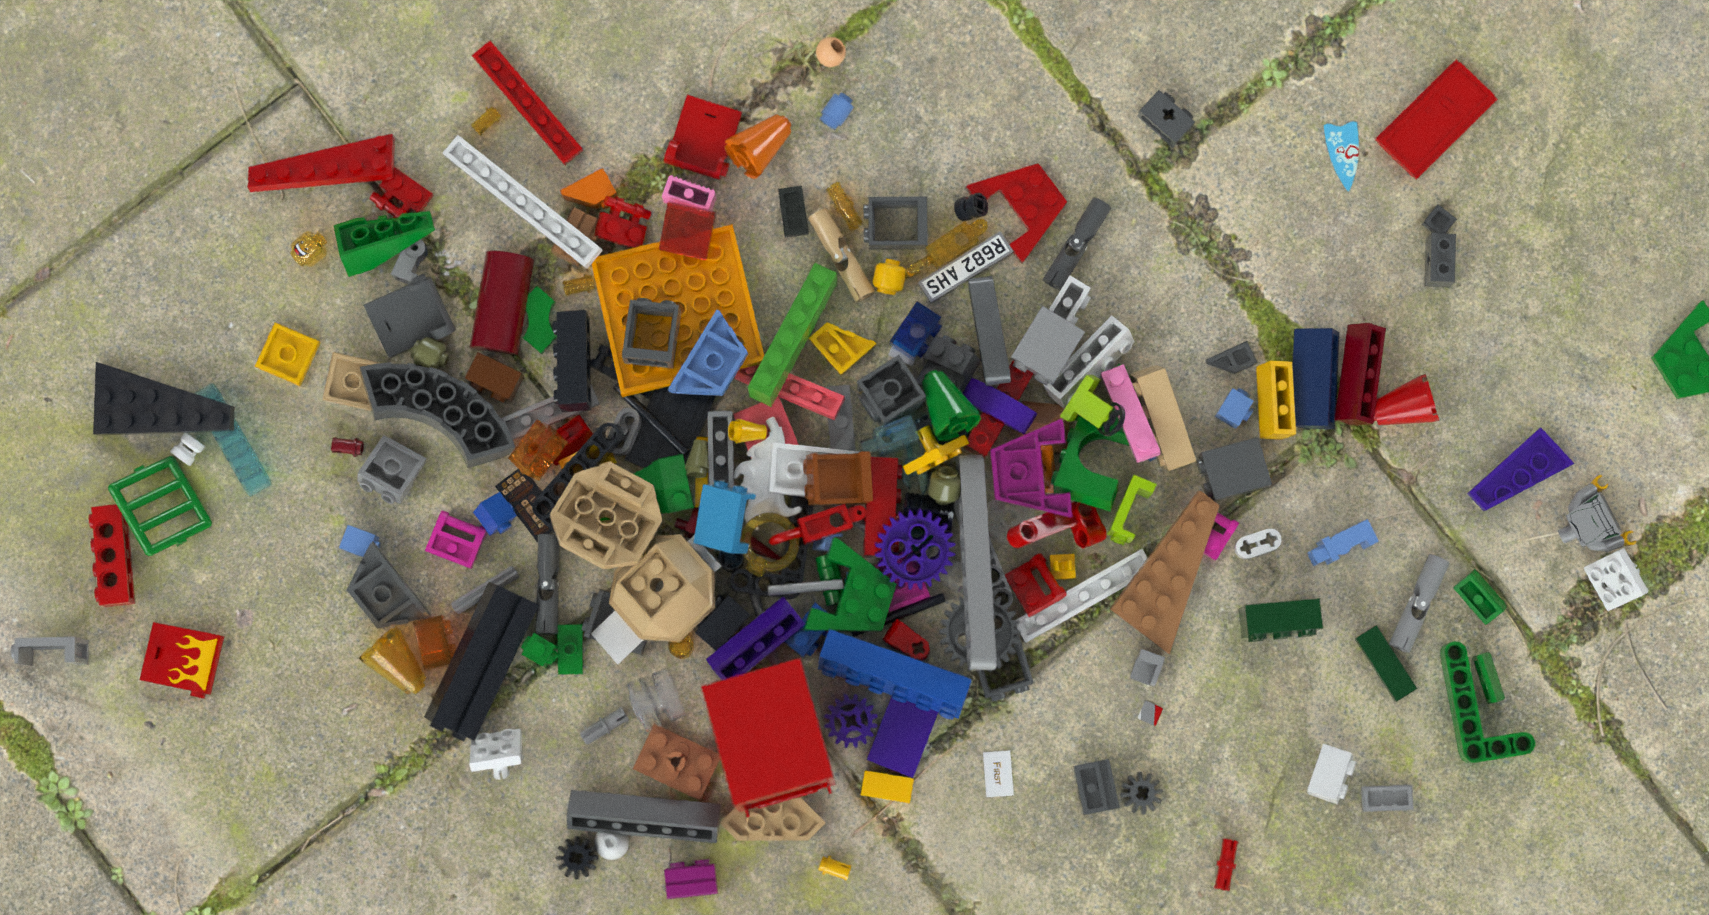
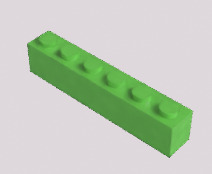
(792, 335)

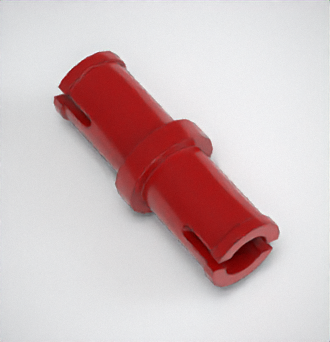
(1226, 864)

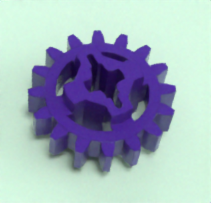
(857, 711)

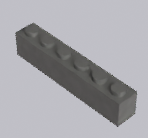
(643, 816)

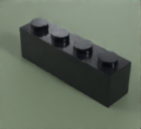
(573, 361)

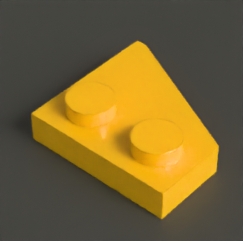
(840, 346)

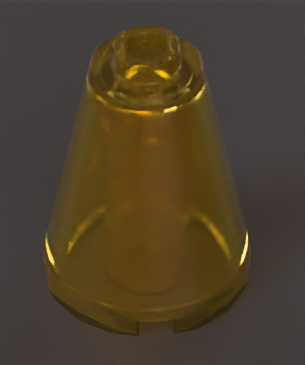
(395, 662)

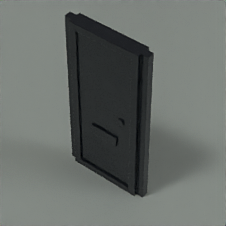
(680, 414)

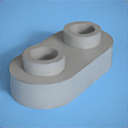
(630, 431)

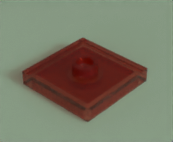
(687, 230)

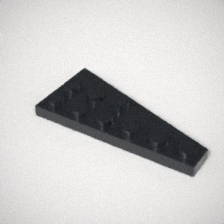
(143, 406)

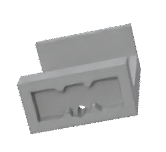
(75, 649)

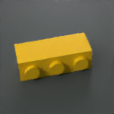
(1276, 400)

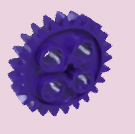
(928, 566)

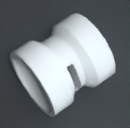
(184, 453)

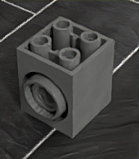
(890, 392)

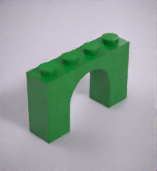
(1075, 478)

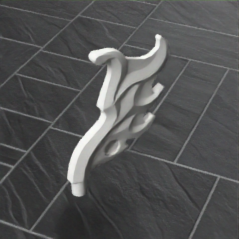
(756, 477)

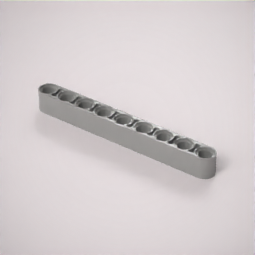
(976, 564)

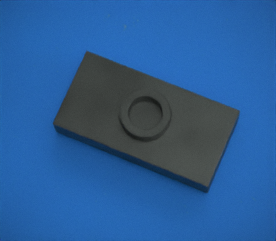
(793, 211)

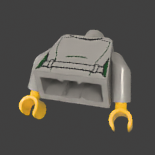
(1593, 521)

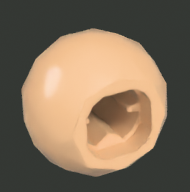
(830, 52)

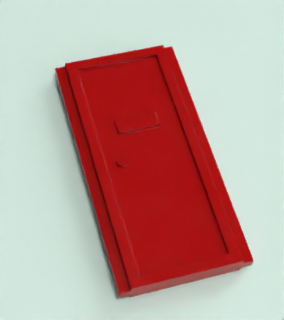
(1436, 119)

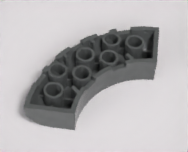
(440, 402)

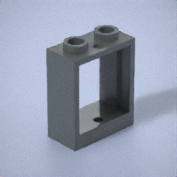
(897, 202)
(644, 356)
(1019, 687)

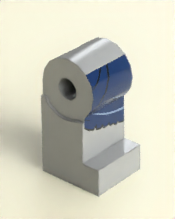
(409, 261)

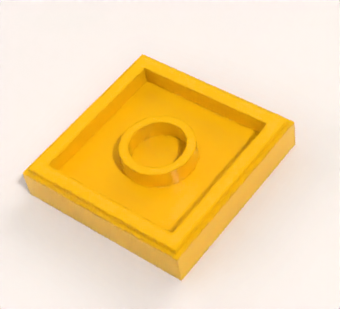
(287, 354)

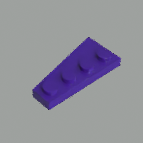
(1526, 466)

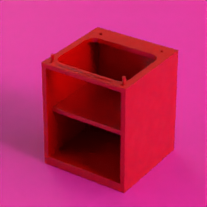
(768, 736)

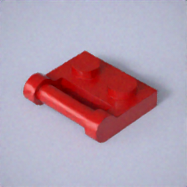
(1028, 590)

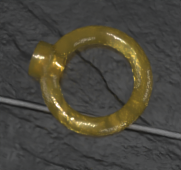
(757, 564)

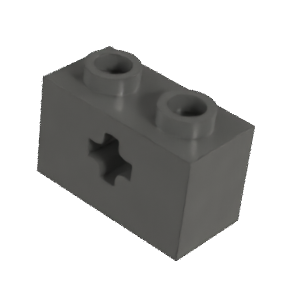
(1169, 130)
(1440, 260)

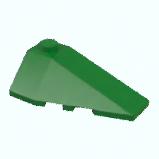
(372, 242)
(669, 482)

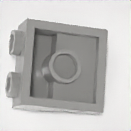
(390, 470)

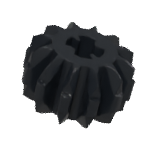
(578, 849)

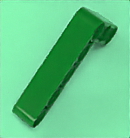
(1471, 713)

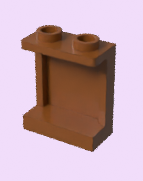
(838, 478)

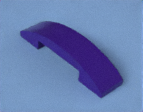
(999, 405)

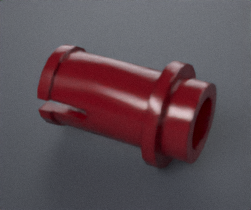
(347, 446)

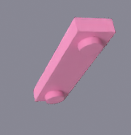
(1135, 424)

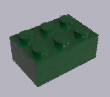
(1280, 619)

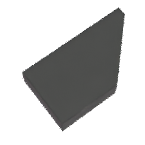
(1234, 359)

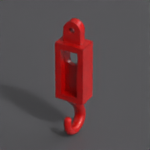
(818, 525)

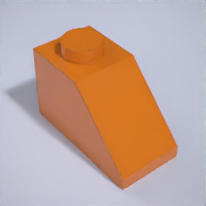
(590, 190)

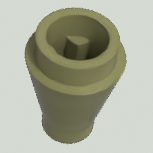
(697, 462)

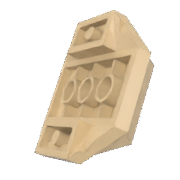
(610, 494)
(681, 602)

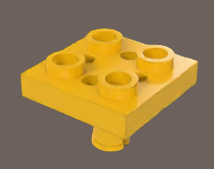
(935, 453)

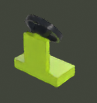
(1093, 408)

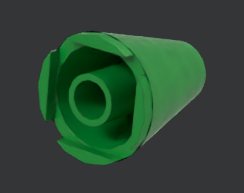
(948, 407)

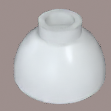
(611, 845)

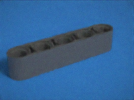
(989, 331)

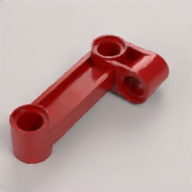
(1085, 527)

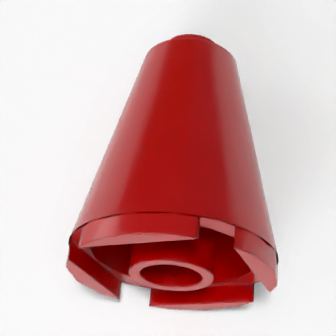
(1407, 404)

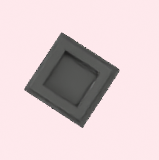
(1439, 220)

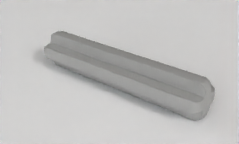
(474, 596)

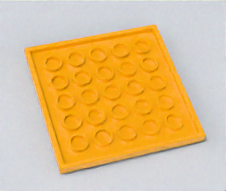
(691, 283)

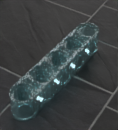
(238, 451)

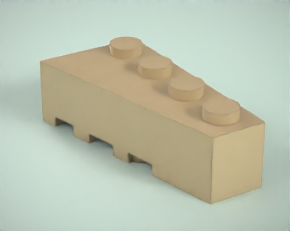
(1163, 417)

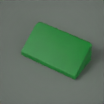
(1480, 597)
(1488, 678)

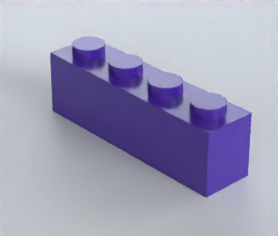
(756, 640)

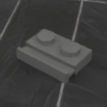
(1096, 787)

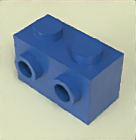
(804, 641)

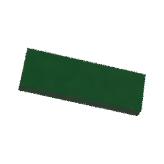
(1385, 663)

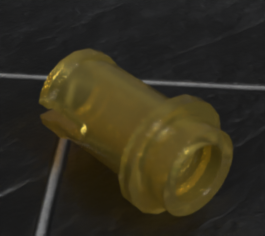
(486, 120)
(579, 285)

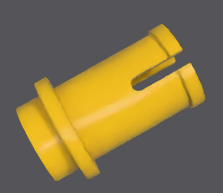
(834, 868)

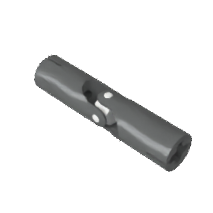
(1084, 232)
(548, 567)

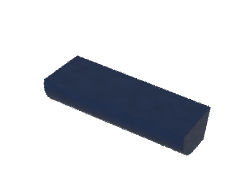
(1315, 377)

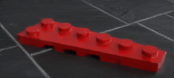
(342, 164)

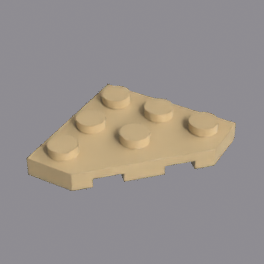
(779, 822)

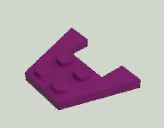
(1020, 474)

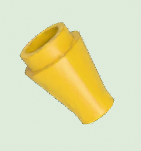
(746, 431)

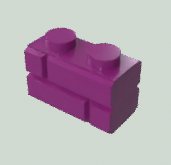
(691, 880)

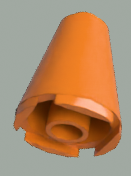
(758, 144)

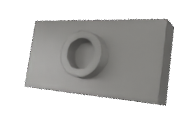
(1387, 798)

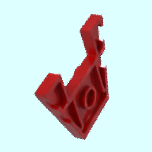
(1032, 199)

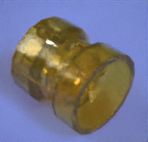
(684, 648)

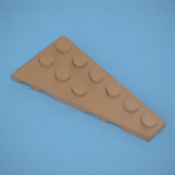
(1162, 585)

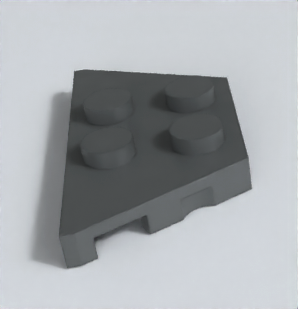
(383, 592)

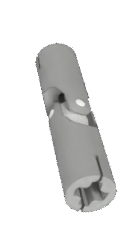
(1424, 591)

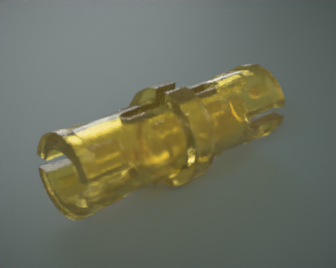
(844, 206)

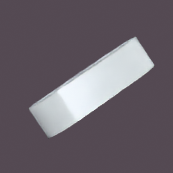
(1259, 549)

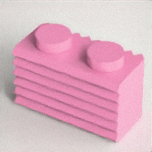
(688, 193)

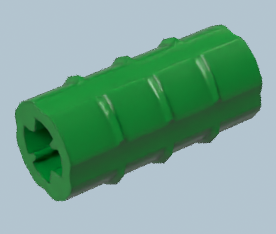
(829, 571)

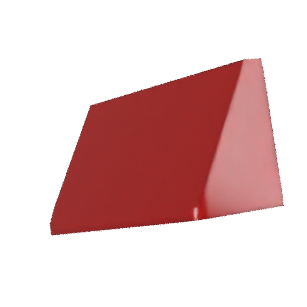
(576, 434)

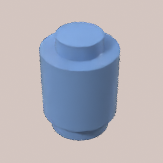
(836, 110)

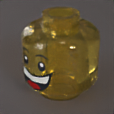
(308, 248)

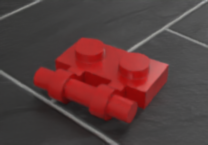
(405, 190)
(619, 230)

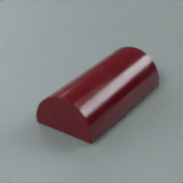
(501, 302)

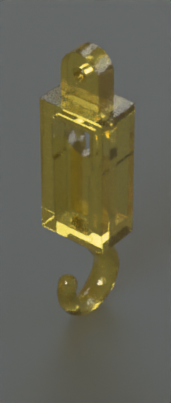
(946, 249)

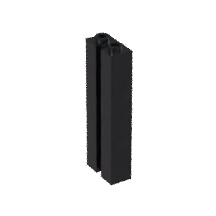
(480, 662)

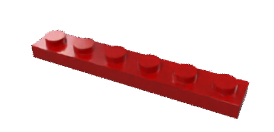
(527, 103)

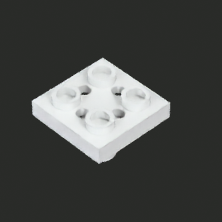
(1620, 577)
(496, 751)

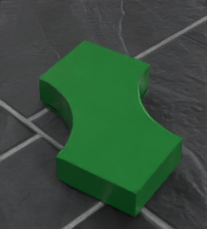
(539, 330)

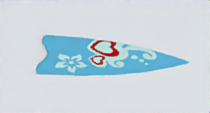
(1343, 150)

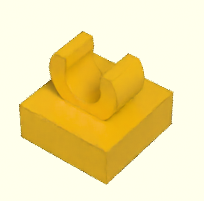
(1062, 566)

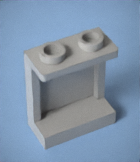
(1046, 346)

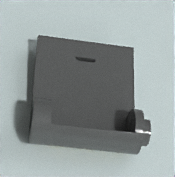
(410, 314)

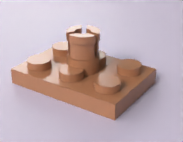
(677, 762)

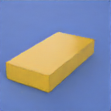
(887, 786)

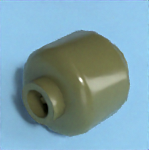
(429, 353)
(945, 485)

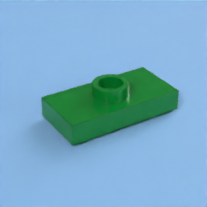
(570, 649)

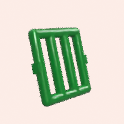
(180, 482)

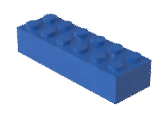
(893, 674)

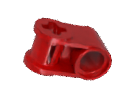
(903, 638)

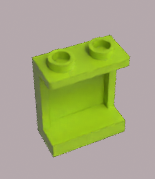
(1135, 486)

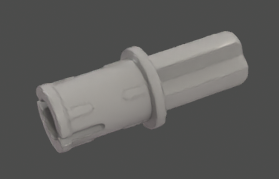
(604, 726)

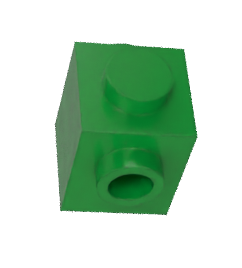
(539, 650)

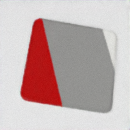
(1150, 713)

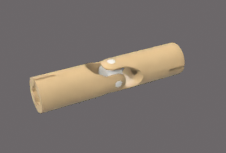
(836, 246)

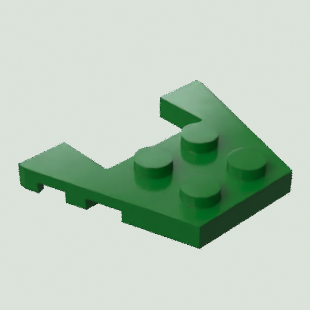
(1683, 358)
(863, 598)

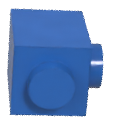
(495, 514)

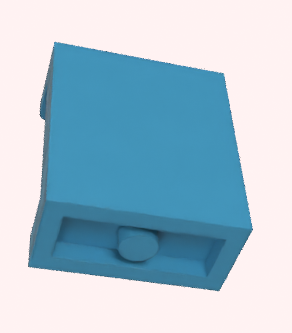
(722, 517)

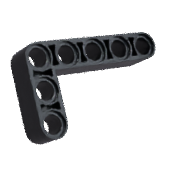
(584, 459)
(784, 575)

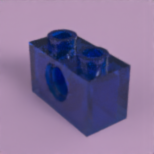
(920, 317)

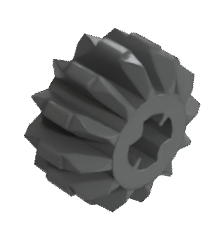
(1150, 794)

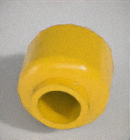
(889, 277)

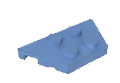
(711, 361)

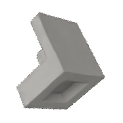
(1147, 667)

